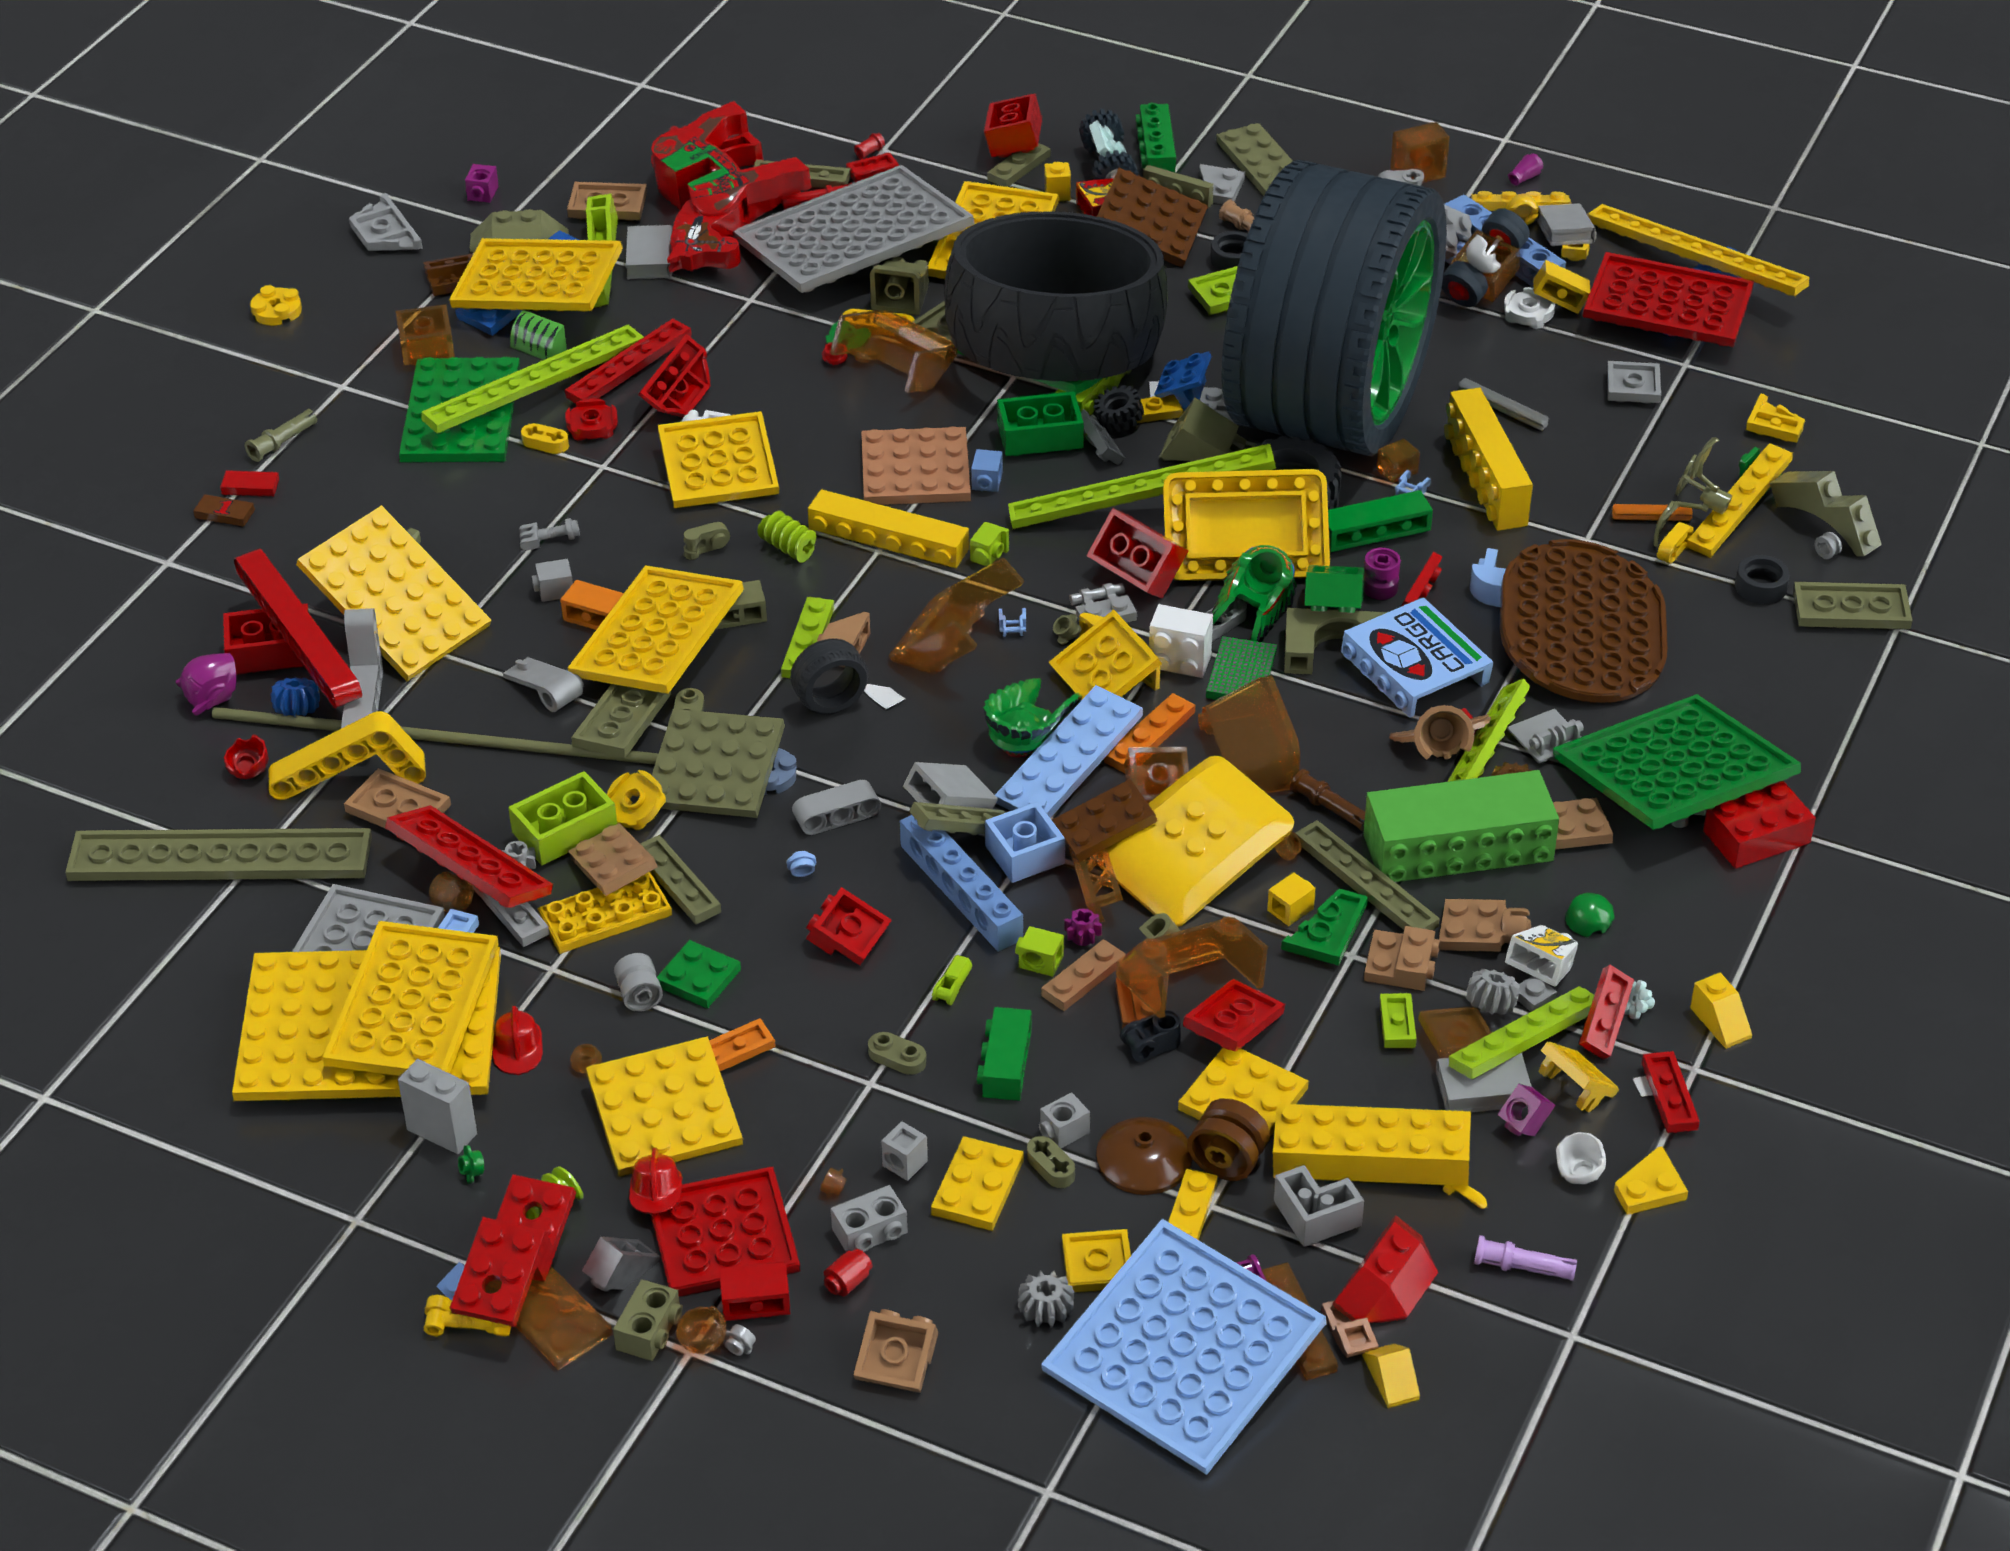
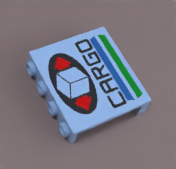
(1414, 653)

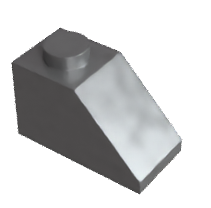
(618, 1262)

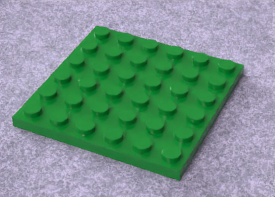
(1676, 761)

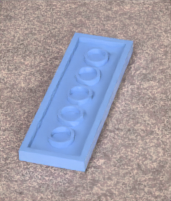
(1070, 752)

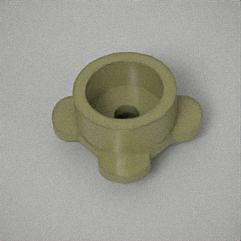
(1066, 628)

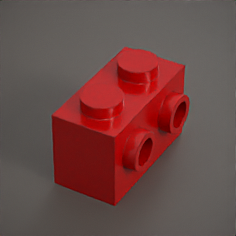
(754, 1291)

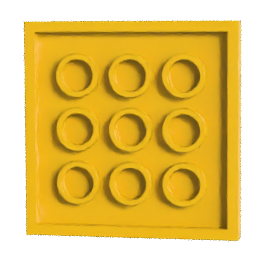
(718, 459)
(664, 1102)

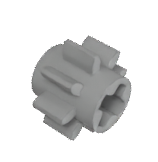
(519, 851)

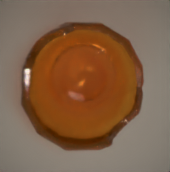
(701, 1330)

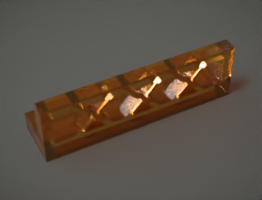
(1089, 889)

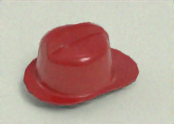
(517, 1043)
(655, 1183)

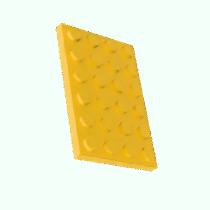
(988, 202)
(536, 274)
(414, 600)
(656, 629)
(410, 999)

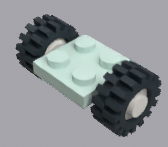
(1103, 135)

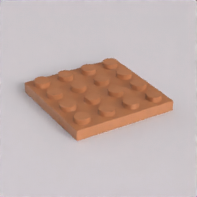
(915, 465)

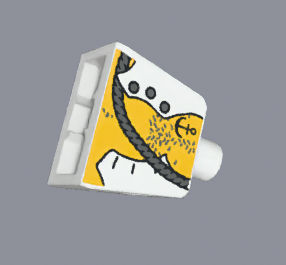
(1542, 953)

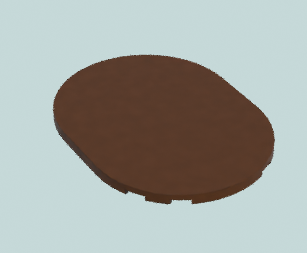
(1583, 621)

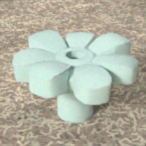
(1639, 1000)

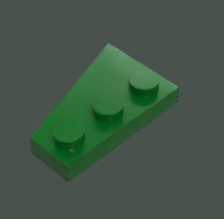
(1330, 929)

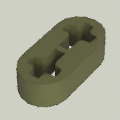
(1055, 1158)

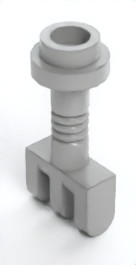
(531, 535)

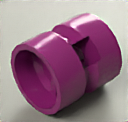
(1381, 573)

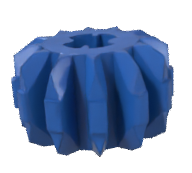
(295, 696)

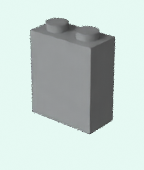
(948, 786)
(437, 1106)

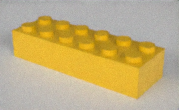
(1488, 459)
(1373, 1144)

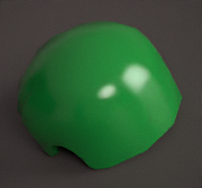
(1589, 914)

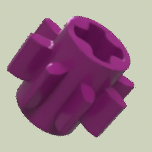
(1083, 927)

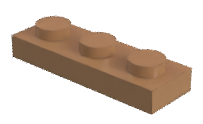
(1082, 975)

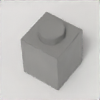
(552, 579)

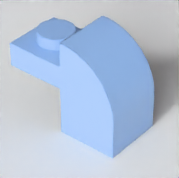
(1487, 579)

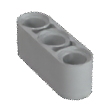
(836, 807)

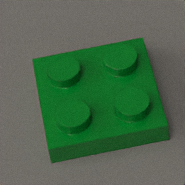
(698, 974)

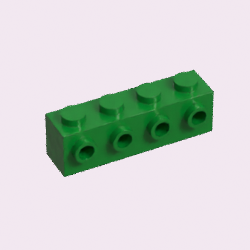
(1155, 137)
(1379, 520)

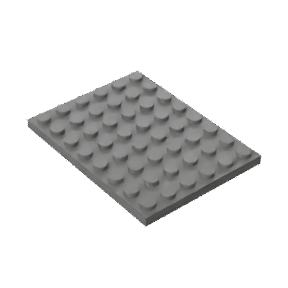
(853, 228)

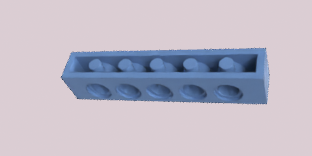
(1531, 254)
(963, 883)

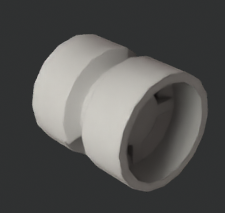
(638, 982)

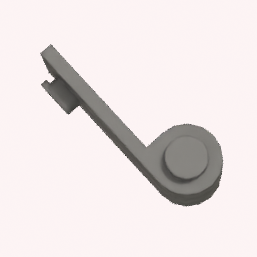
(554, 685)

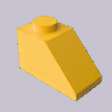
(1721, 1010)

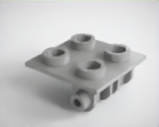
(1544, 733)

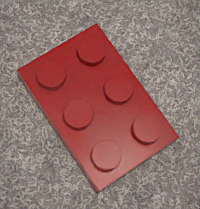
(1233, 1015)

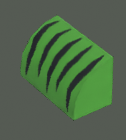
(537, 336)

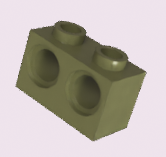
(647, 1320)

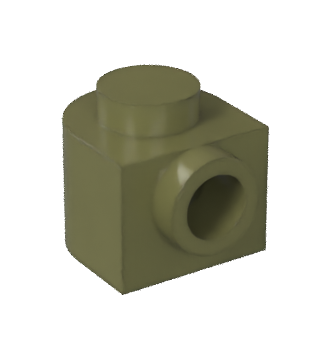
(1158, 926)

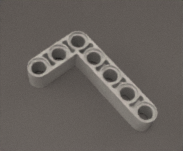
(364, 662)

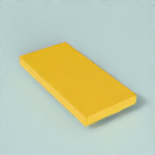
(594, 916)

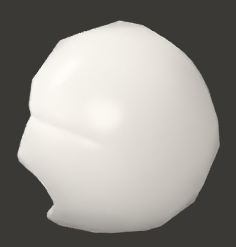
(1479, 258)
(1580, 1158)

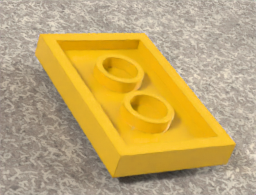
(977, 1183)

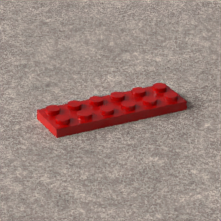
(469, 856)

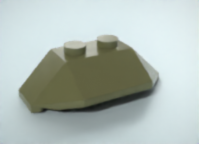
(516, 225)

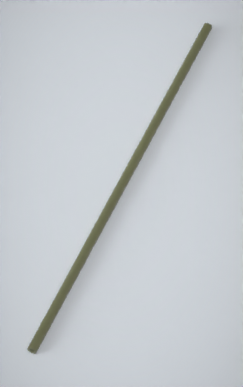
(433, 735)

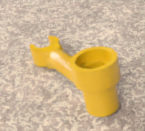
(440, 1316)

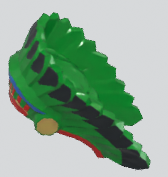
(1262, 579)
(1017, 723)

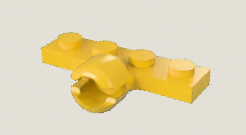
(1522, 204)

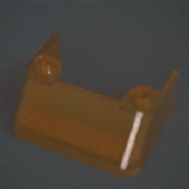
(897, 343)
(1149, 962)

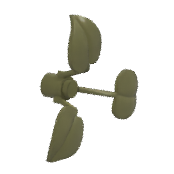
(1712, 496)

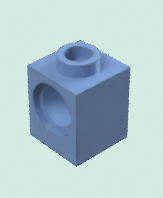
(987, 470)

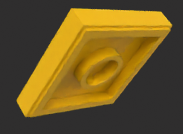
(1094, 1258)

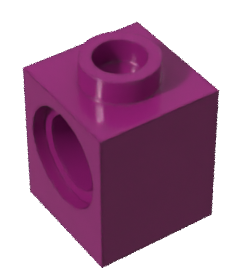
(481, 183)
(1538, 1110)

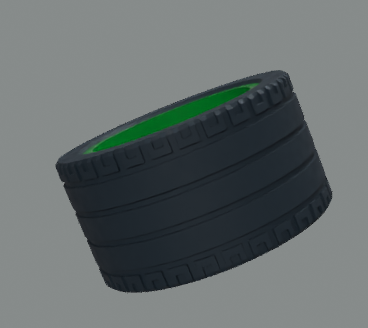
(1333, 306)

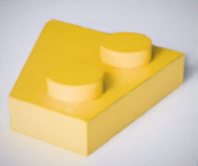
(1774, 421)
(1650, 1184)

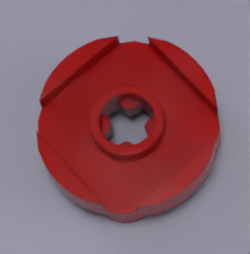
(601, 426)

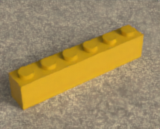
(888, 528)

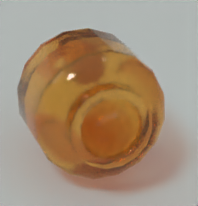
(451, 892)

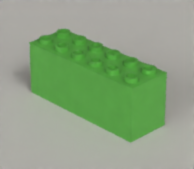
(1461, 826)

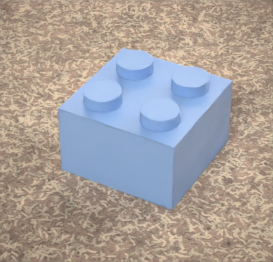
(1024, 842)

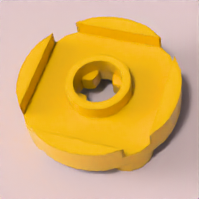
(275, 305)
(649, 802)

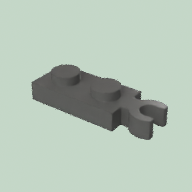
(1100, 438)

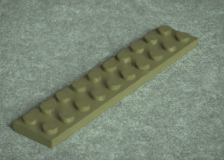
(219, 854)

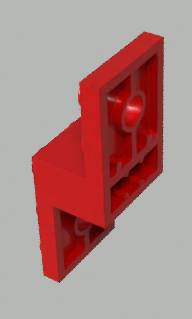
(513, 1250)

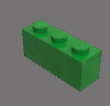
(1005, 1053)

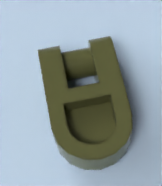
(705, 539)

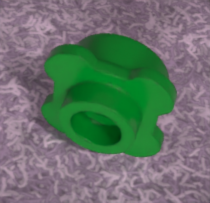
(471, 1163)

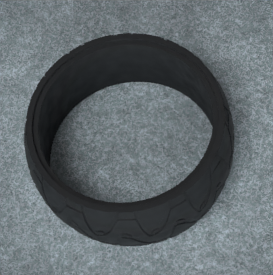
(1055, 295)

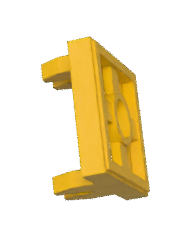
(1582, 1071)

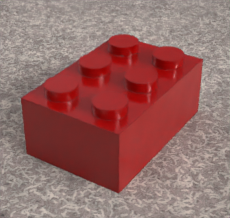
(1013, 125)
(1137, 553)
(256, 642)
(1759, 824)

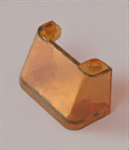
(1255, 733)

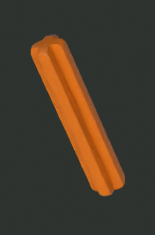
(1648, 512)

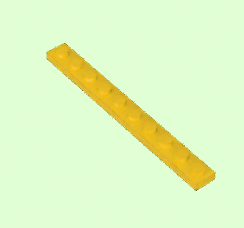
(1699, 250)

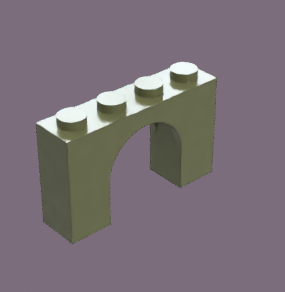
(1310, 628)

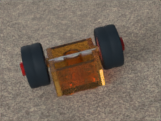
(1505, 237)

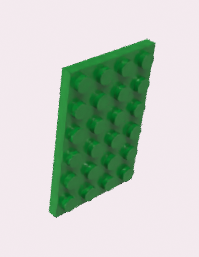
(474, 440)

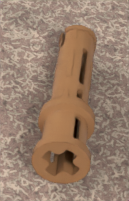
(1240, 217)

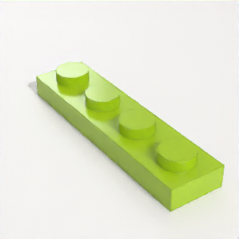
(812, 623)

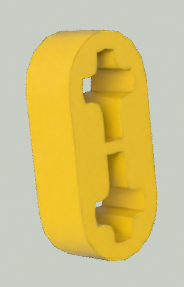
(544, 438)
(1674, 542)

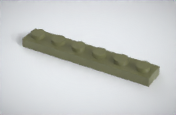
(1365, 878)

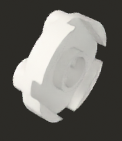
(1518, 310)

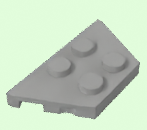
(384, 227)

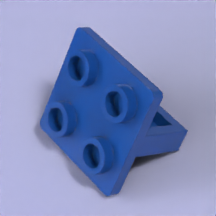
(1184, 378)

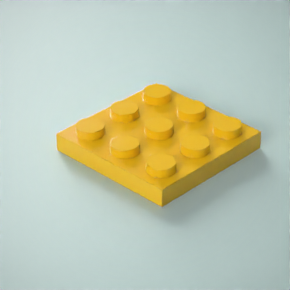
(1106, 657)
(1244, 1079)

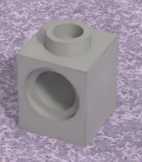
(1065, 1120)
(904, 1150)

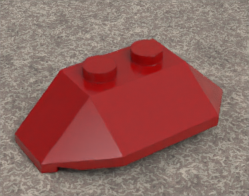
(679, 380)
(1389, 1277)

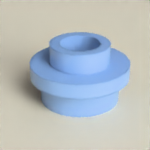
(801, 864)

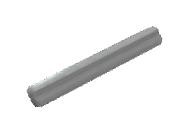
(1508, 406)

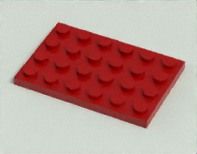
(1668, 299)

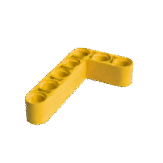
(345, 748)

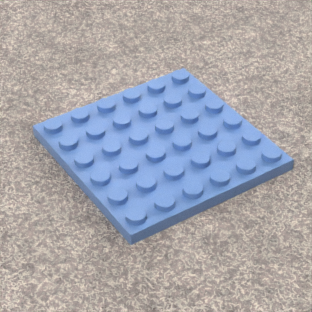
(1184, 1345)

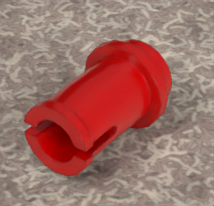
(873, 143)

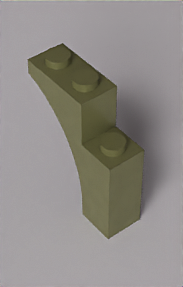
(1821, 495)

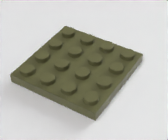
(717, 761)

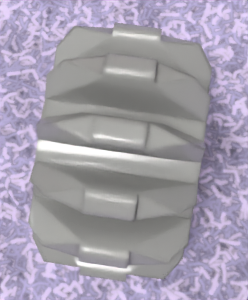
(1492, 991)
(1046, 1298)

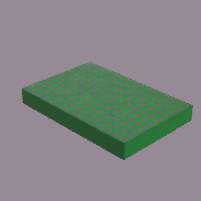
(1238, 664)

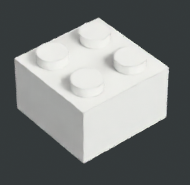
(1181, 640)

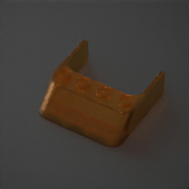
(945, 623)

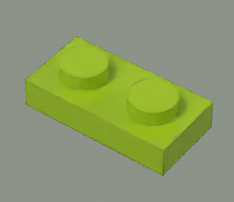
(1397, 1020)

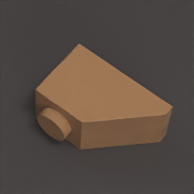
(851, 629)

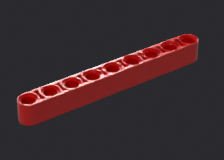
(298, 628)

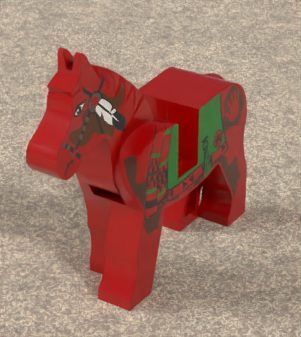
(703, 179)

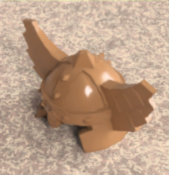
(1442, 732)

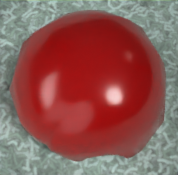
(246, 757)

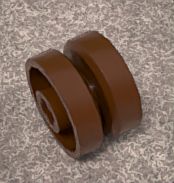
(1228, 1139)

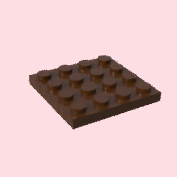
(1155, 211)

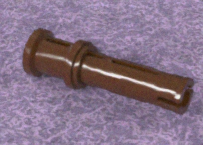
(1320, 794)

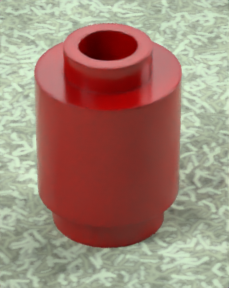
(847, 1272)

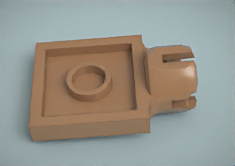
(1480, 924)

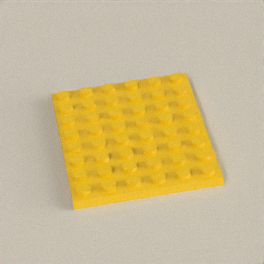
(291, 1018)

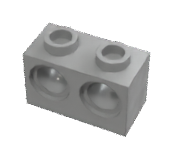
(869, 1219)

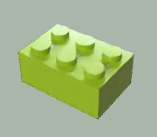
(562, 817)

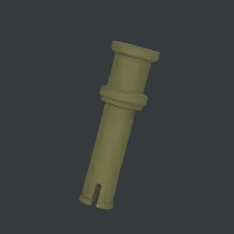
(271, 439)

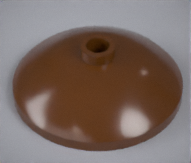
(1143, 1155)

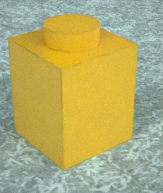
(1058, 180)
(1291, 899)

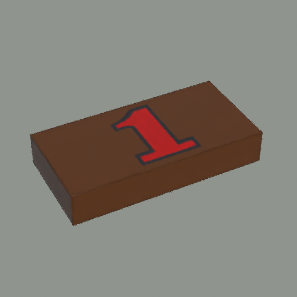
(224, 510)

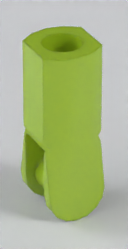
(952, 979)

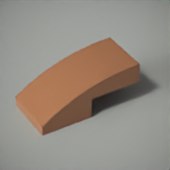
(1351, 1336)

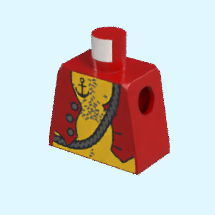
(1092, 194)

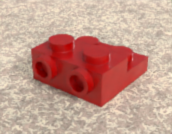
(847, 926)

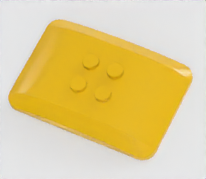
(1232, 511)
(1205, 838)

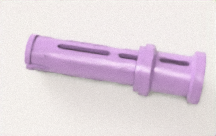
(1509, 1256)

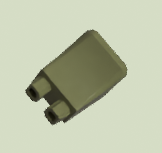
(899, 286)
(1201, 435)

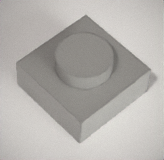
(1535, 993)

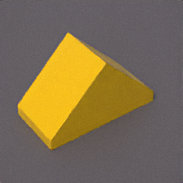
(1393, 1374)

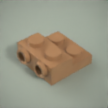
(1402, 958)
(896, 1350)

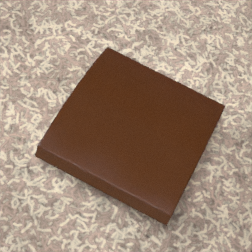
(445, 273)

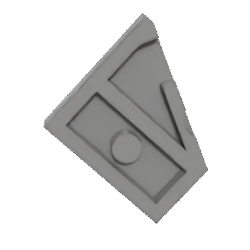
(1225, 182)

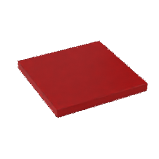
(723, 1226)

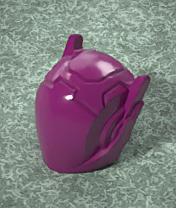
(208, 681)

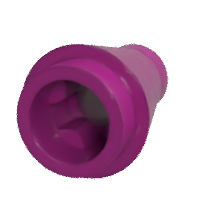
(1527, 168)

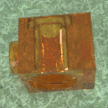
(1396, 459)

